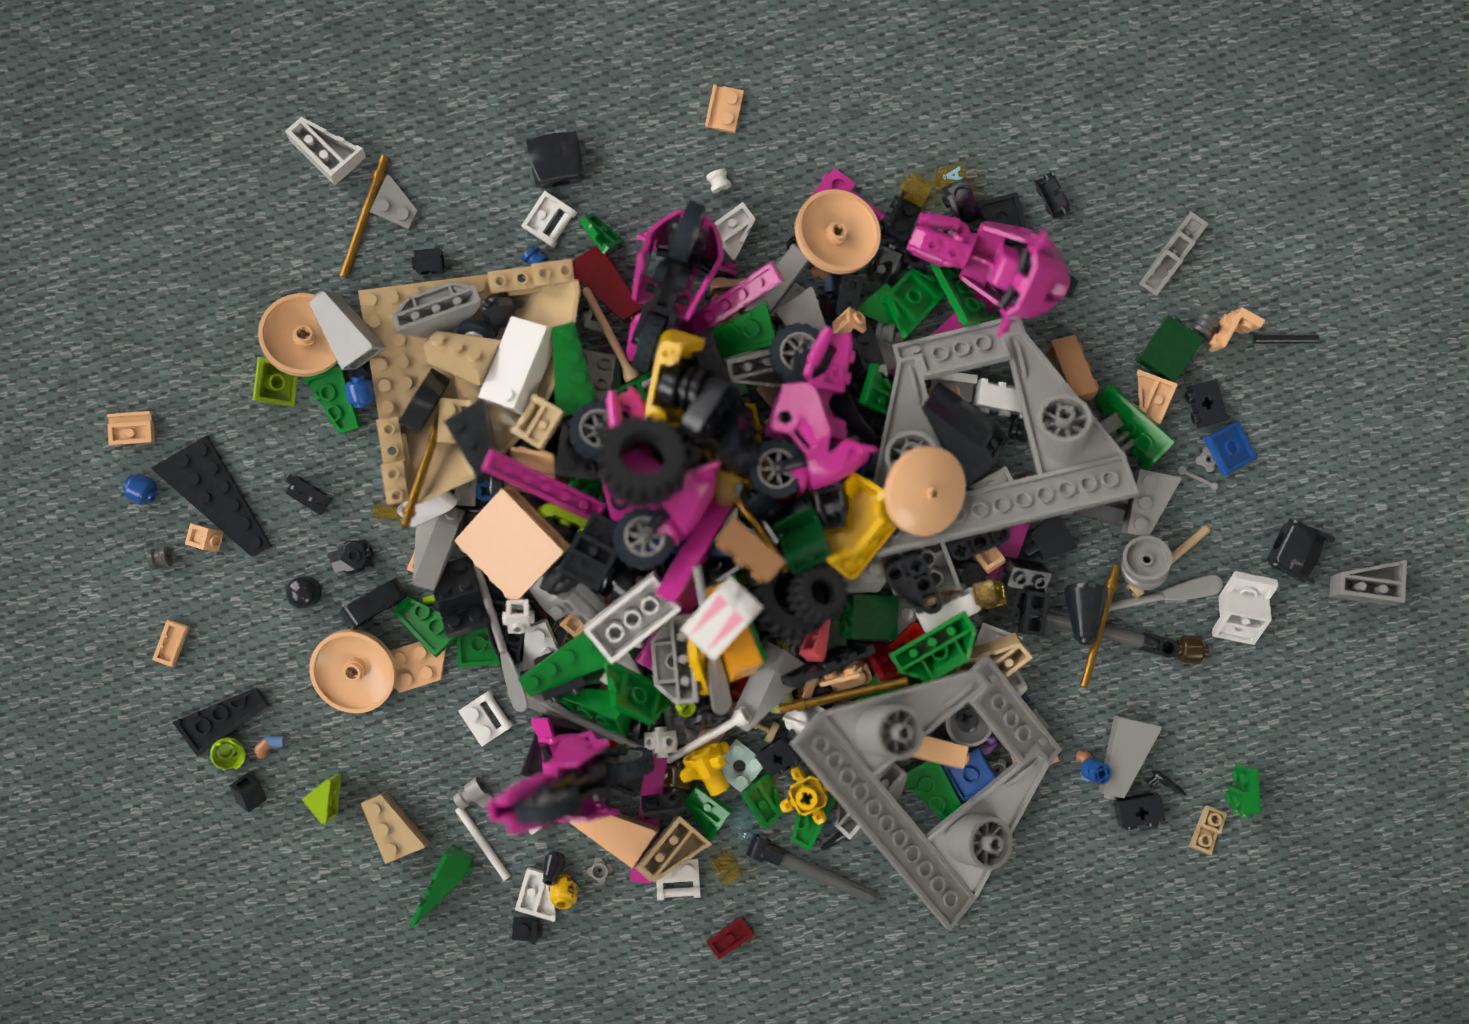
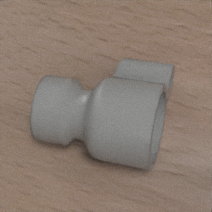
(474, 793)

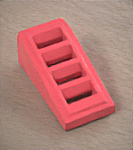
(814, 645)

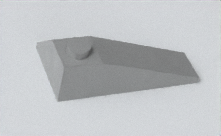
(765, 686)

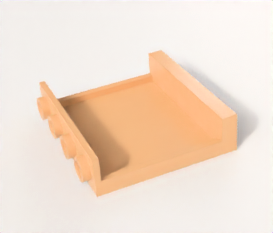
(511, 543)

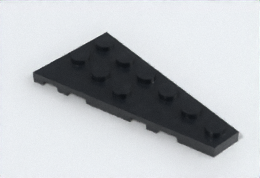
(207, 484)

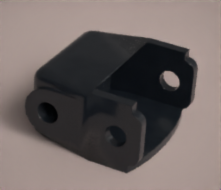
(556, 159)
(1298, 550)

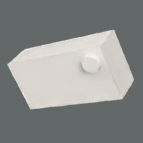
(518, 365)
(630, 618)

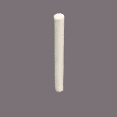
(475, 832)

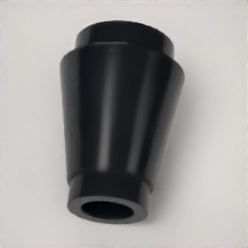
(553, 866)

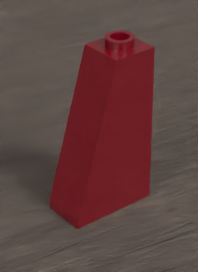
(599, 274)

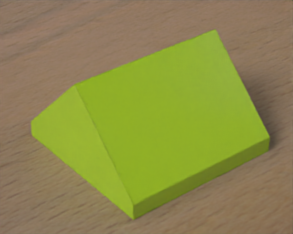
(274, 385)
(325, 799)

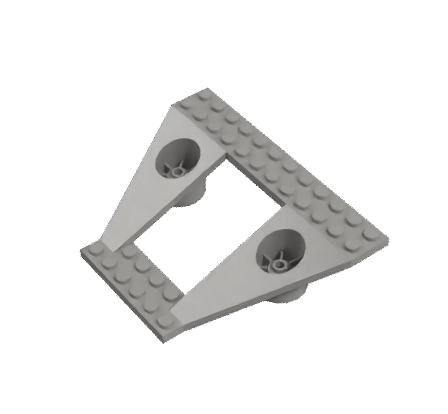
(1069, 470)
(941, 866)

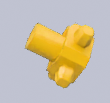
(706, 765)
(803, 806)

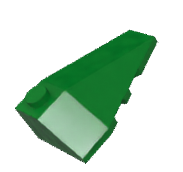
(598, 705)
(449, 872)

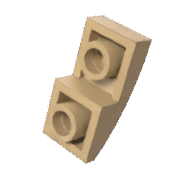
(1207, 829)

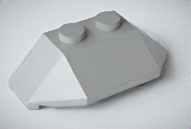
(436, 310)
(671, 662)
(893, 780)

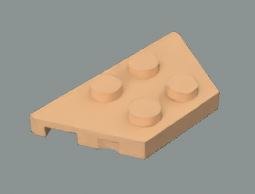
(416, 666)

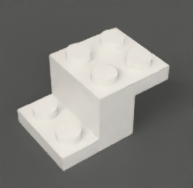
(1244, 608)

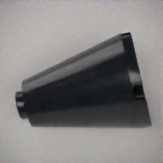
(1085, 610)

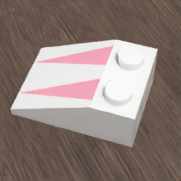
(721, 618)

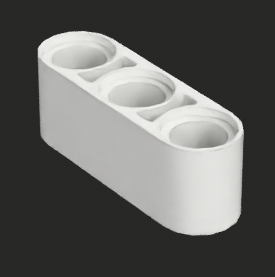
(430, 508)
(952, 606)

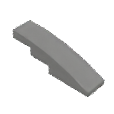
(1173, 253)

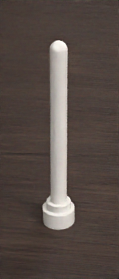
(740, 717)

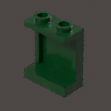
(1170, 349)
(803, 540)
(870, 617)

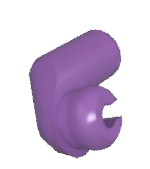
(987, 746)

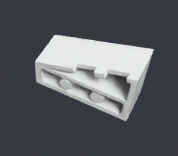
(326, 151)
(996, 398)

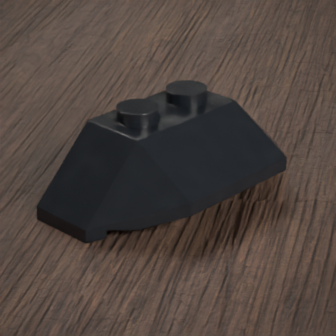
(866, 352)

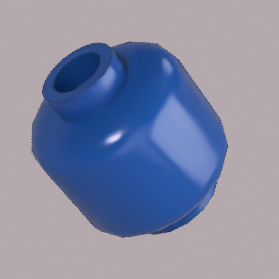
(360, 391)
(140, 489)

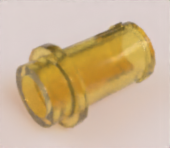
(385, 511)

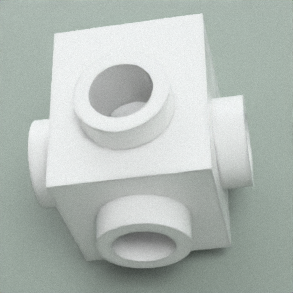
(518, 616)
(661, 742)

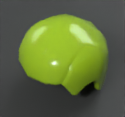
(221, 754)

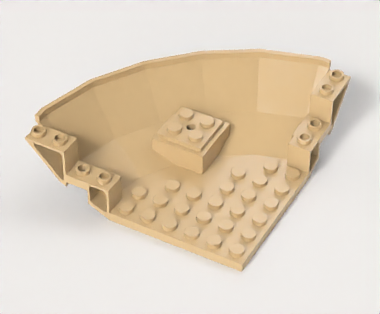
(400, 368)

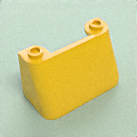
(671, 347)
(865, 530)

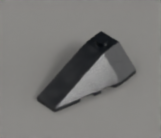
(718, 568)

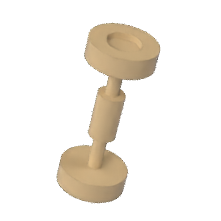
(770, 731)

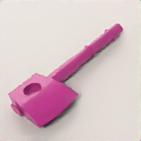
(839, 181)

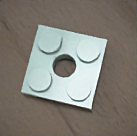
(741, 779)

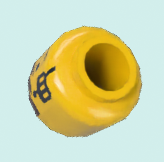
(564, 892)

